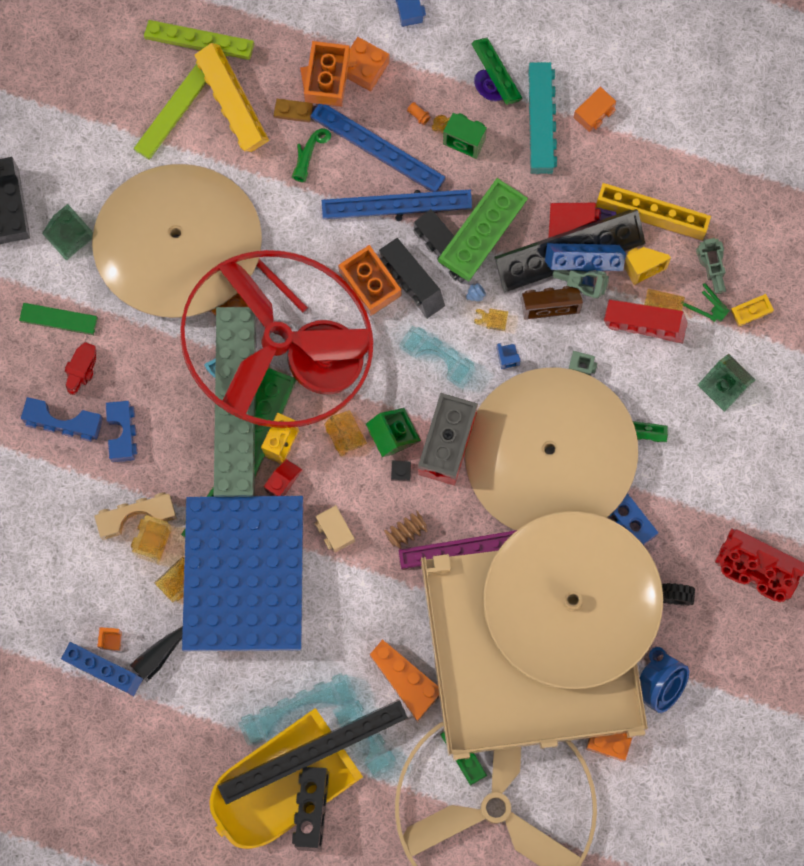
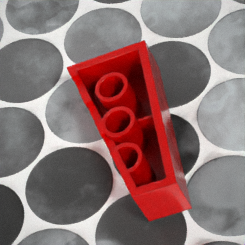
(646, 320)

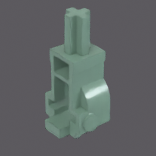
(714, 271)
(575, 279)

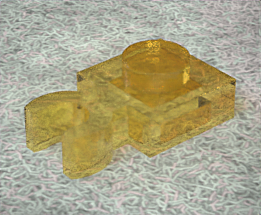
(495, 319)

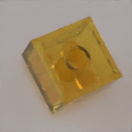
(151, 539)

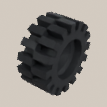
(678, 594)

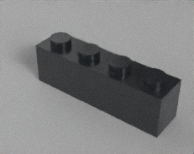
(435, 235)

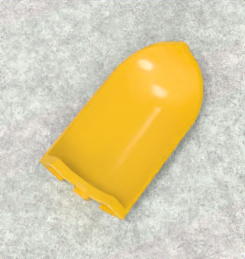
(271, 809)

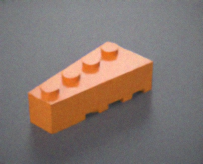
(408, 682)

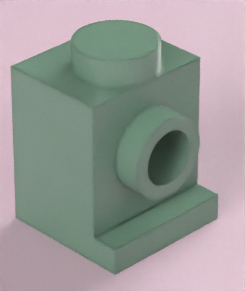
(582, 358)

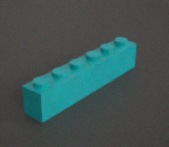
(541, 118)

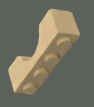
(112, 521)

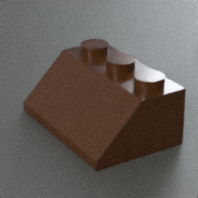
(551, 302)

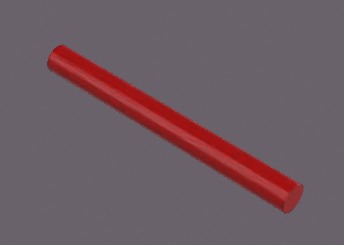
(292, 297)

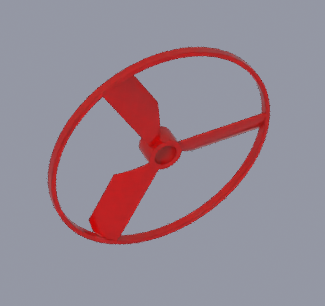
(318, 344)

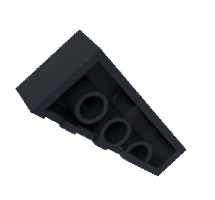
(412, 277)

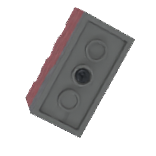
(447, 439)

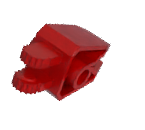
(80, 367)

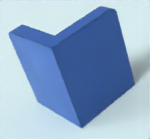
(507, 356)

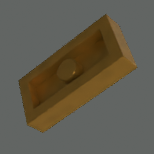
(293, 110)

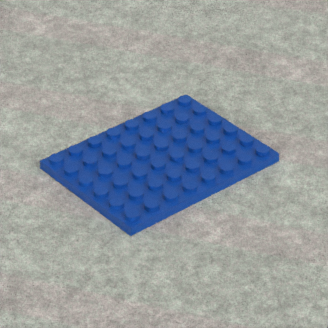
(243, 574)

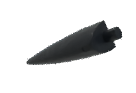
(154, 657)

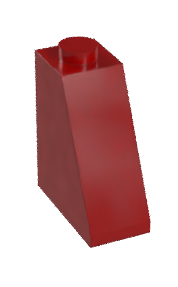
(571, 216)

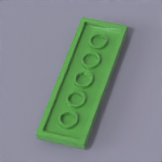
(482, 229)

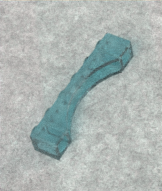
(258, 727)

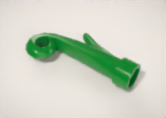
(304, 155)

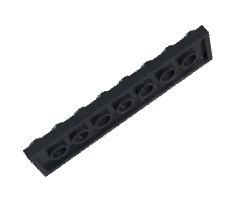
(528, 262)

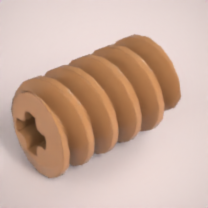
(407, 530)

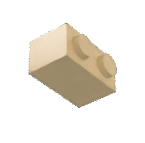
(335, 529)

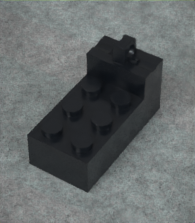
(12, 205)

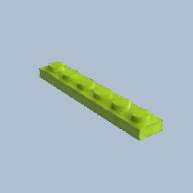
(198, 39)

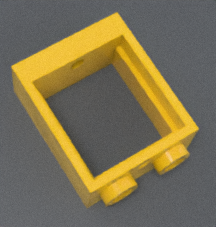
(273, 445)

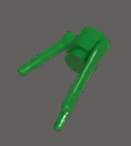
(719, 310)

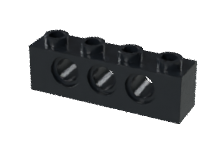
(313, 840)

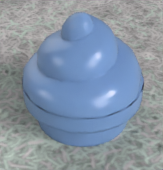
(475, 293)

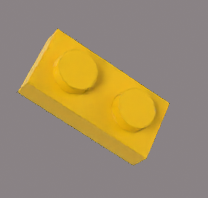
(752, 310)

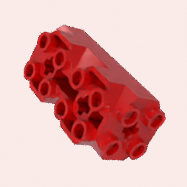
(753, 561)

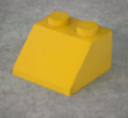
(645, 263)

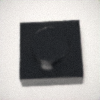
(401, 471)

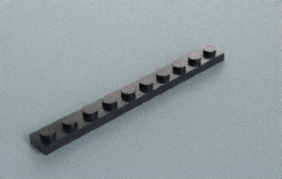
(312, 751)

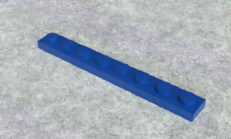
(378, 147)
(396, 204)

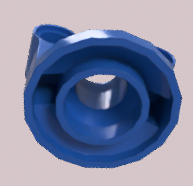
(663, 680)

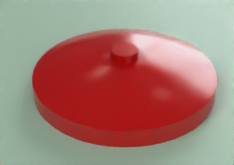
(322, 376)

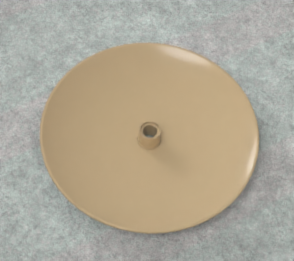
(153, 269)
(545, 409)
(582, 559)

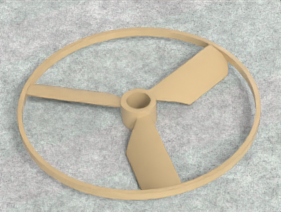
(454, 819)

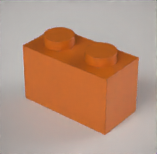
(595, 109)

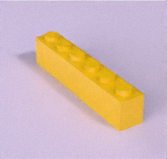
(231, 97)
(654, 211)

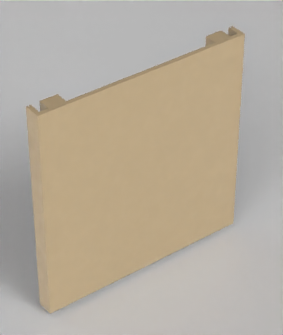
(488, 699)

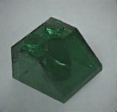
(67, 232)
(726, 382)

